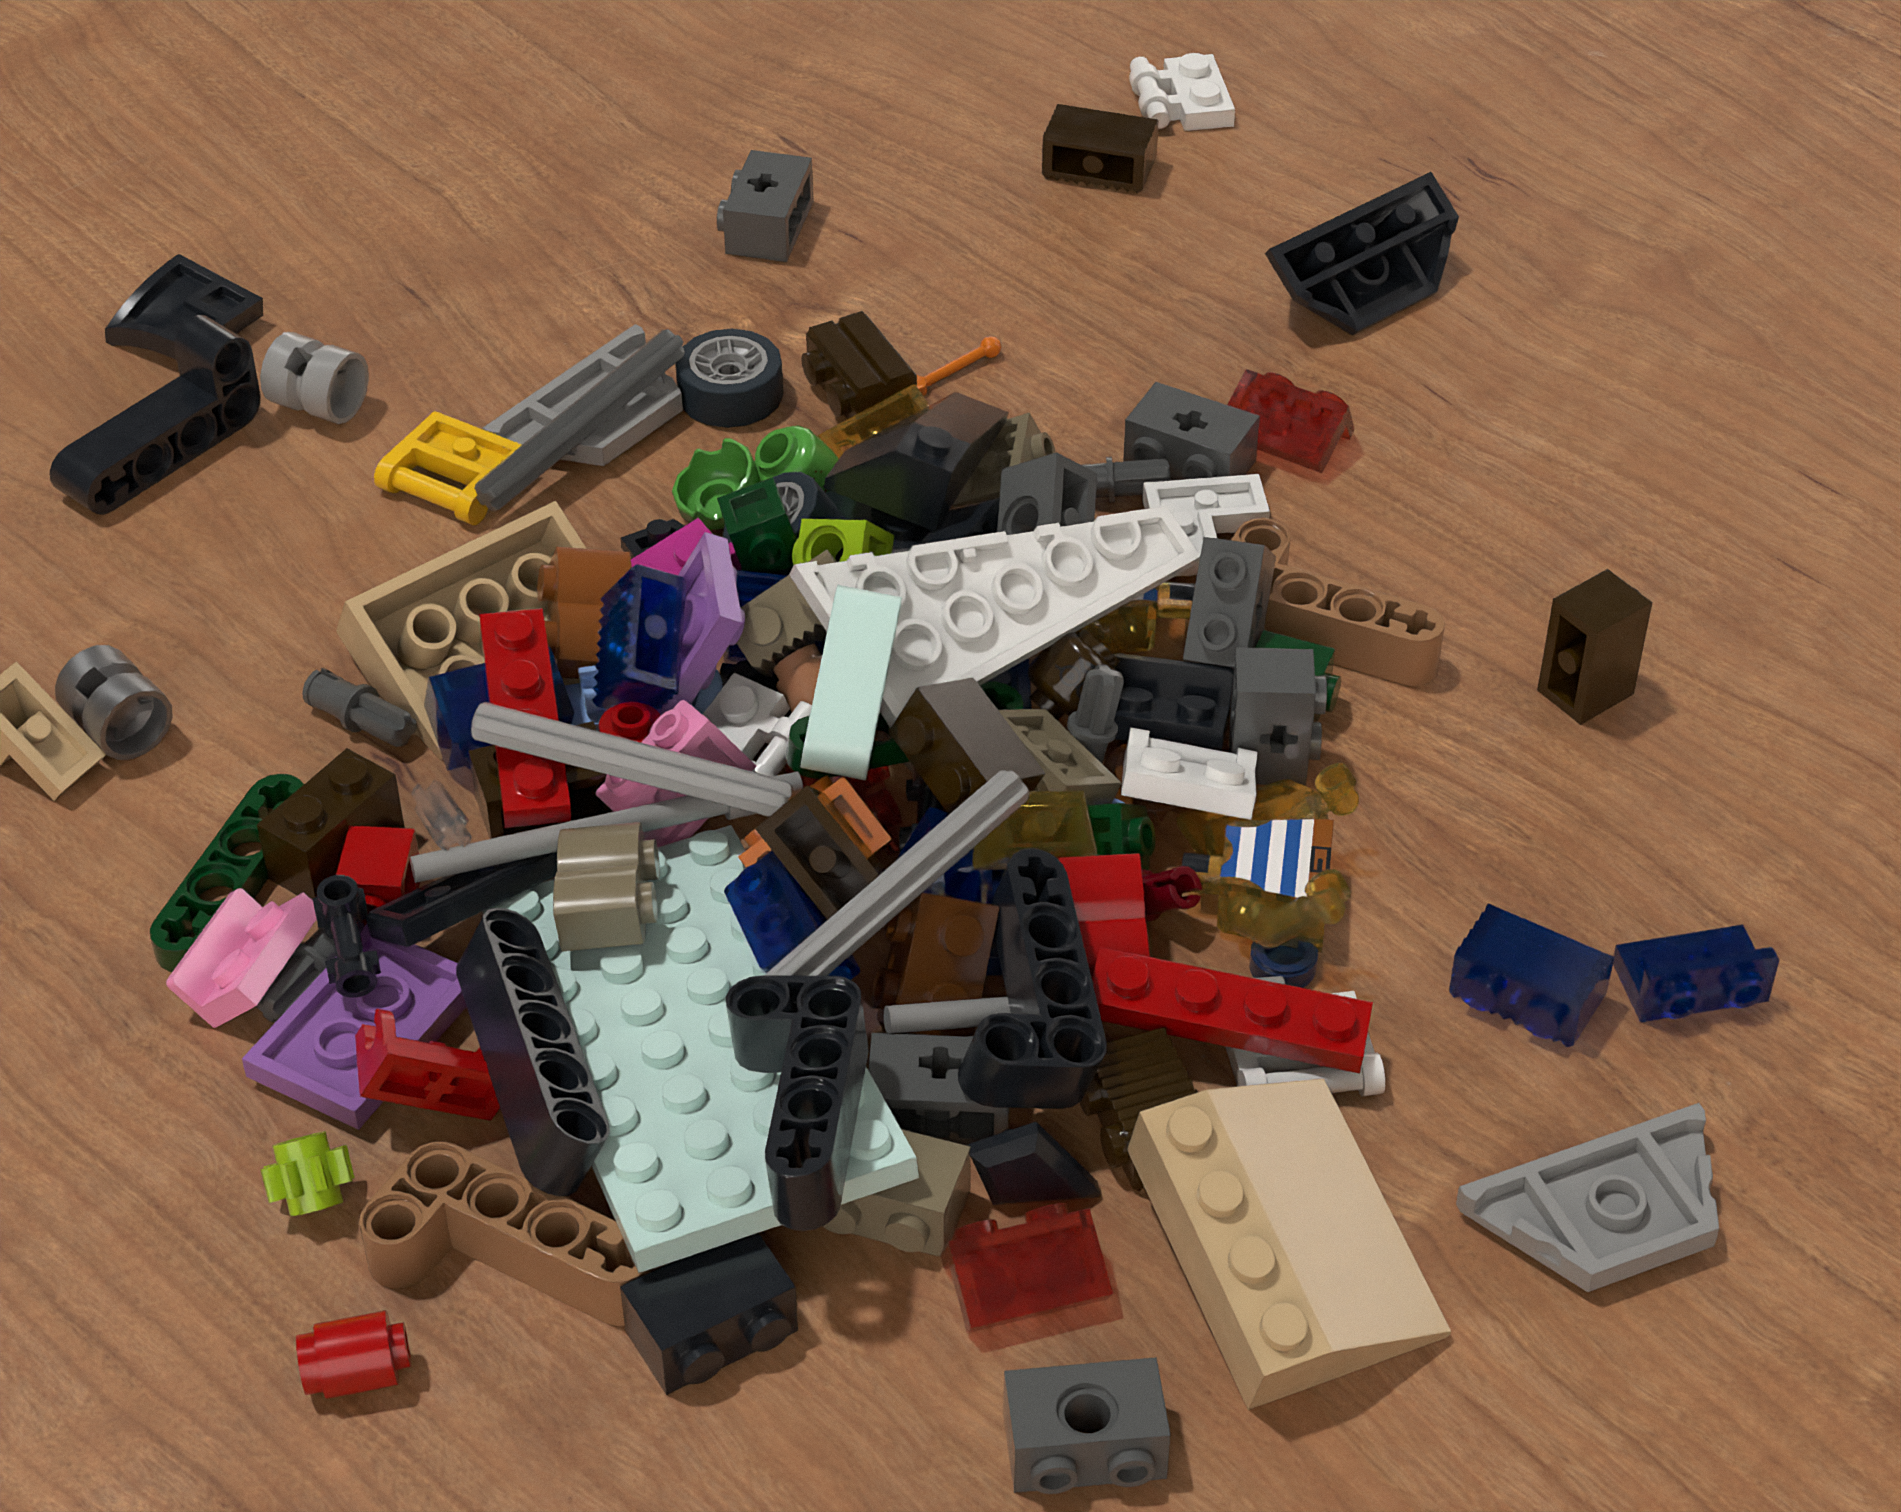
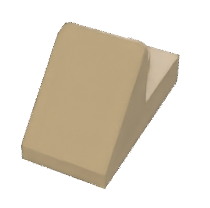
(42, 735)

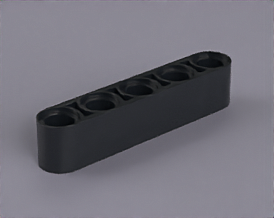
(532, 1052)

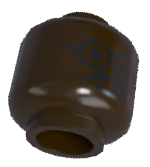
(1062, 670)

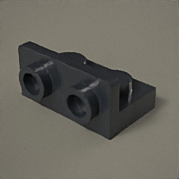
(1174, 700)

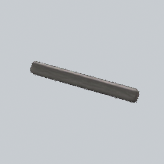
(579, 420)

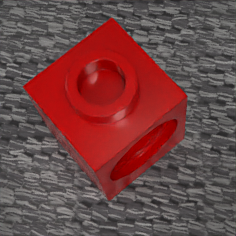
(379, 862)

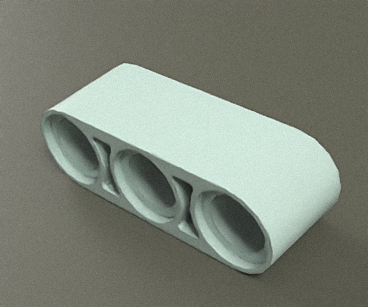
(851, 682)

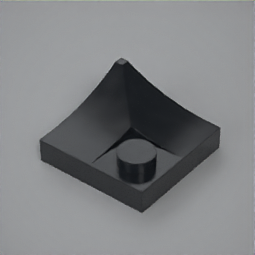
(172, 297)

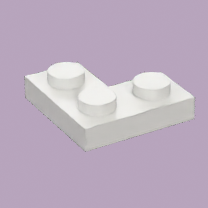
(1209, 505)

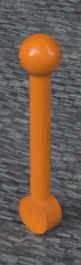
(989, 347)

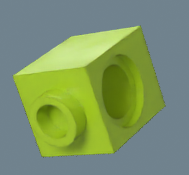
(833, 534)

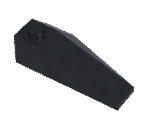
(920, 461)

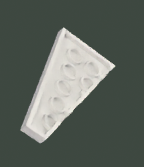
(1001, 597)

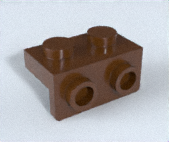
(936, 954)

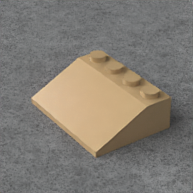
(430, 615)
(1282, 1235)

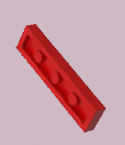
(521, 679)
(1232, 1010)

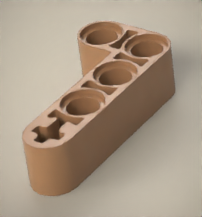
(1366, 627)
(468, 1203)

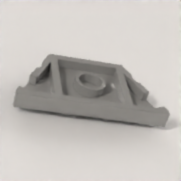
(624, 429)
(1607, 1202)

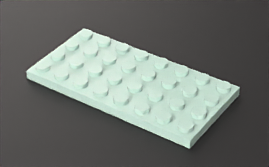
(657, 1038)

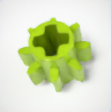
(307, 1173)

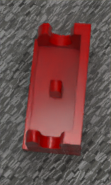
(422, 1072)

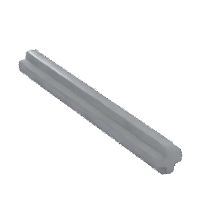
(630, 760)
(906, 878)

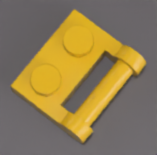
(451, 451)

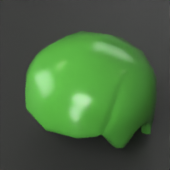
(711, 477)

